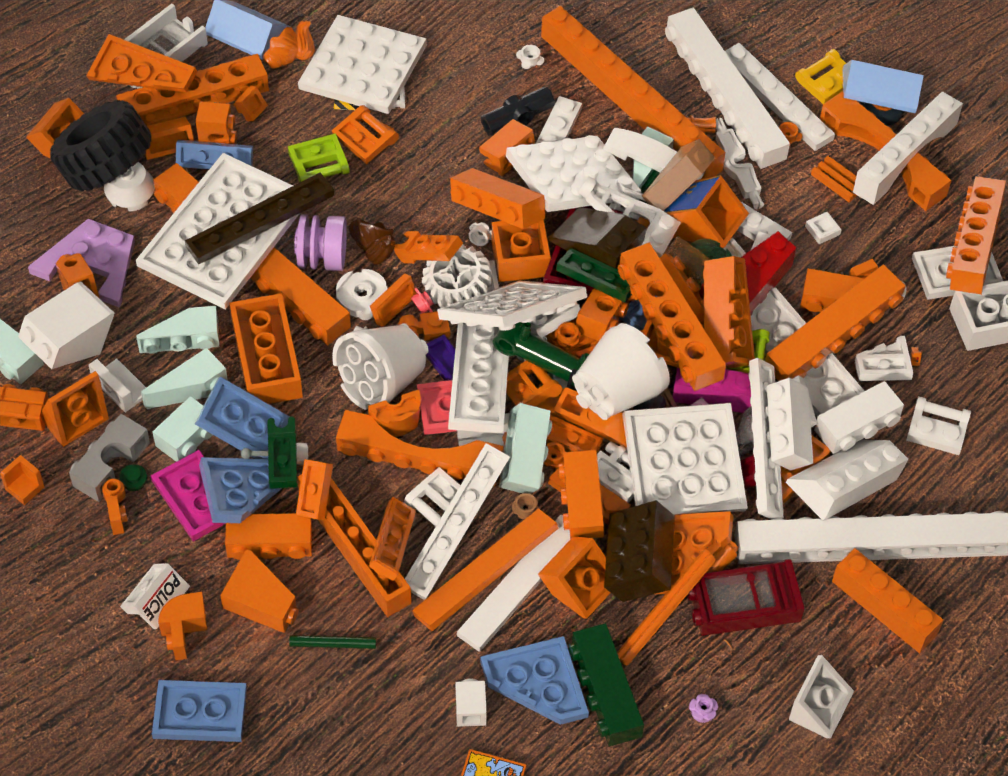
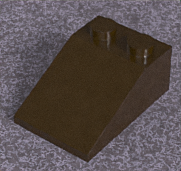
(599, 235)

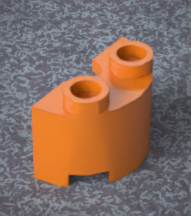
(398, 418)

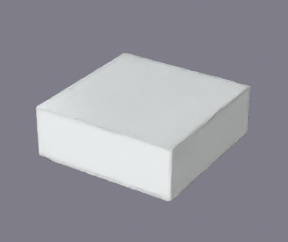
(823, 227)

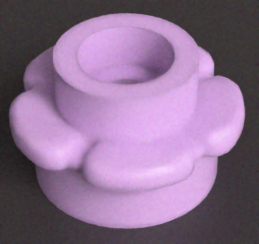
(703, 715)

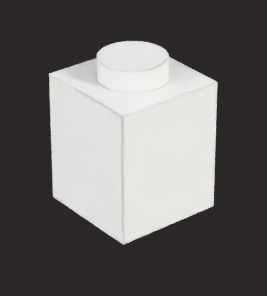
(470, 703)

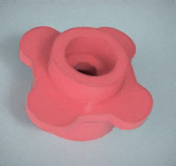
(422, 301)

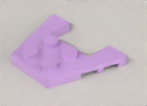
(103, 249)

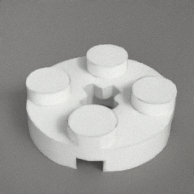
(351, 283)

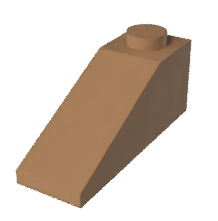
(678, 174)

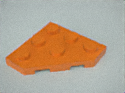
(698, 533)

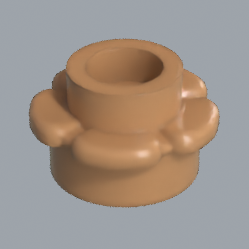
(524, 500)

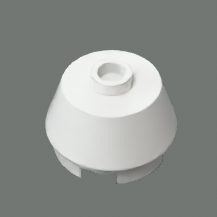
(131, 188)

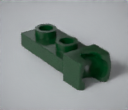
(282, 454)

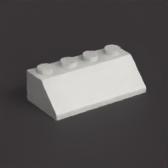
(848, 476)

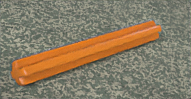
(665, 607)

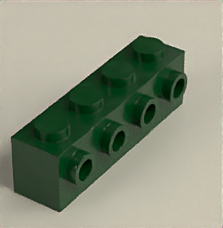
(606, 684)

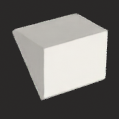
(821, 699)

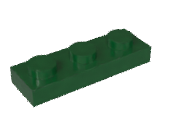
(594, 274)

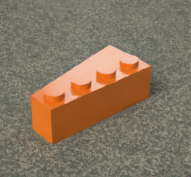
(728, 310)

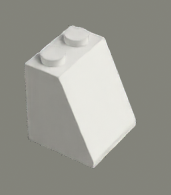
(67, 327)

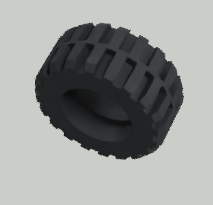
(100, 145)

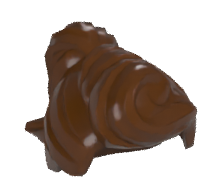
(374, 239)

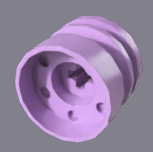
(321, 242)

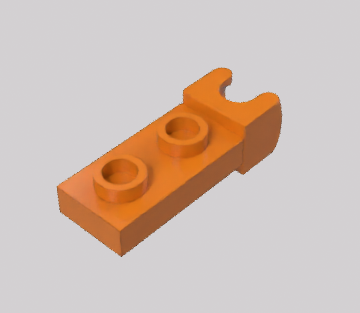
(427, 247)

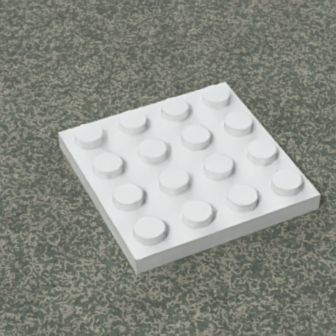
(362, 64)
(562, 167)
(512, 304)
(685, 458)

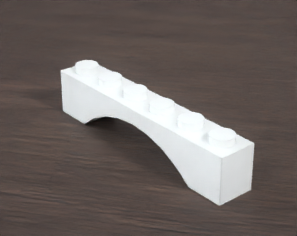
(883, 168)

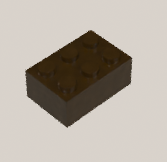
(639, 551)

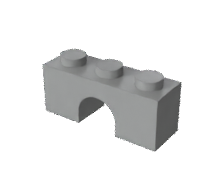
(120, 439)

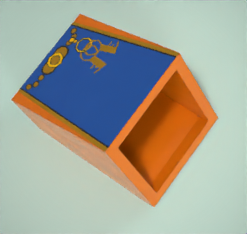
(708, 211)

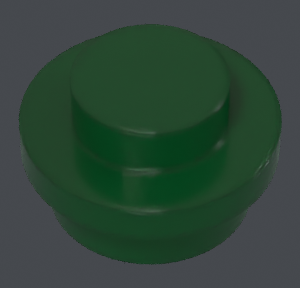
(133, 477)

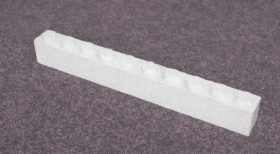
(874, 537)

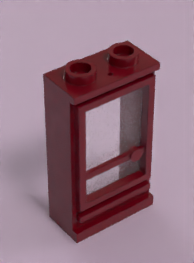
(746, 598)

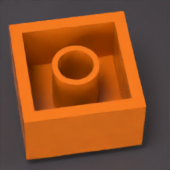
(520, 251)

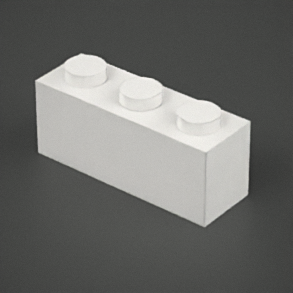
(859, 418)
(789, 424)

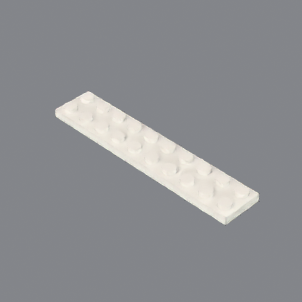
(827, 384)

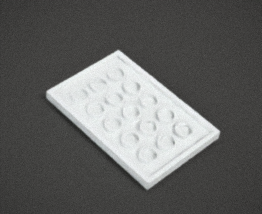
(220, 194)

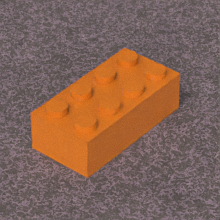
(266, 349)

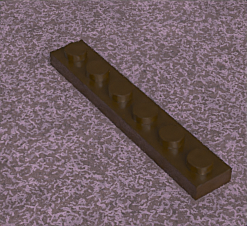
(259, 218)

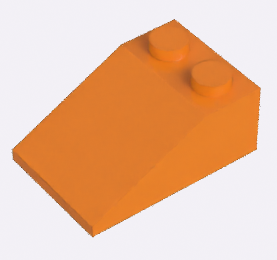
(76, 409)

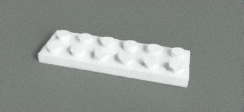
(478, 381)

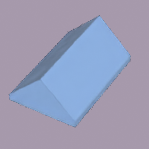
(242, 27)
(881, 86)

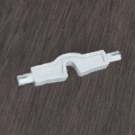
(741, 173)

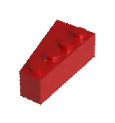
(766, 267)

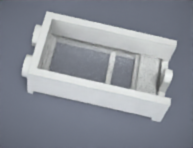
(169, 35)

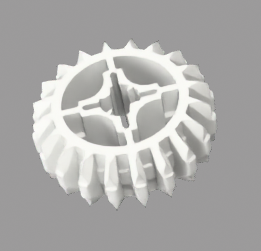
(472, 280)

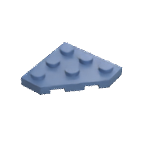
(235, 487)
(539, 679)

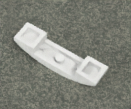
(640, 148)

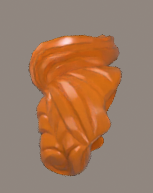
(290, 46)

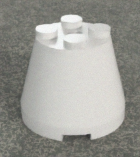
(378, 362)
(620, 373)

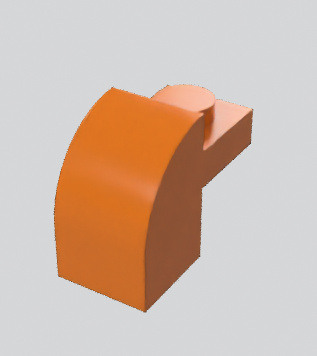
(182, 616)

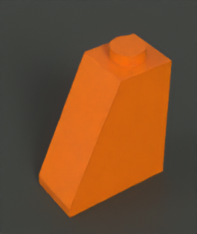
(259, 594)

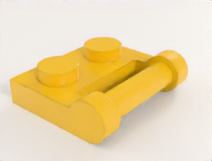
(827, 85)

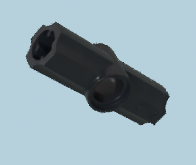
(518, 108)

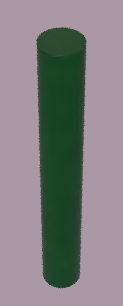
(332, 641)

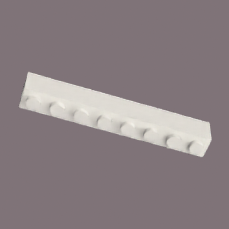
(727, 88)

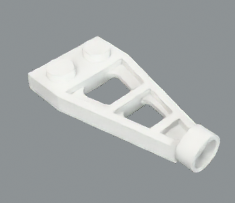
(661, 226)

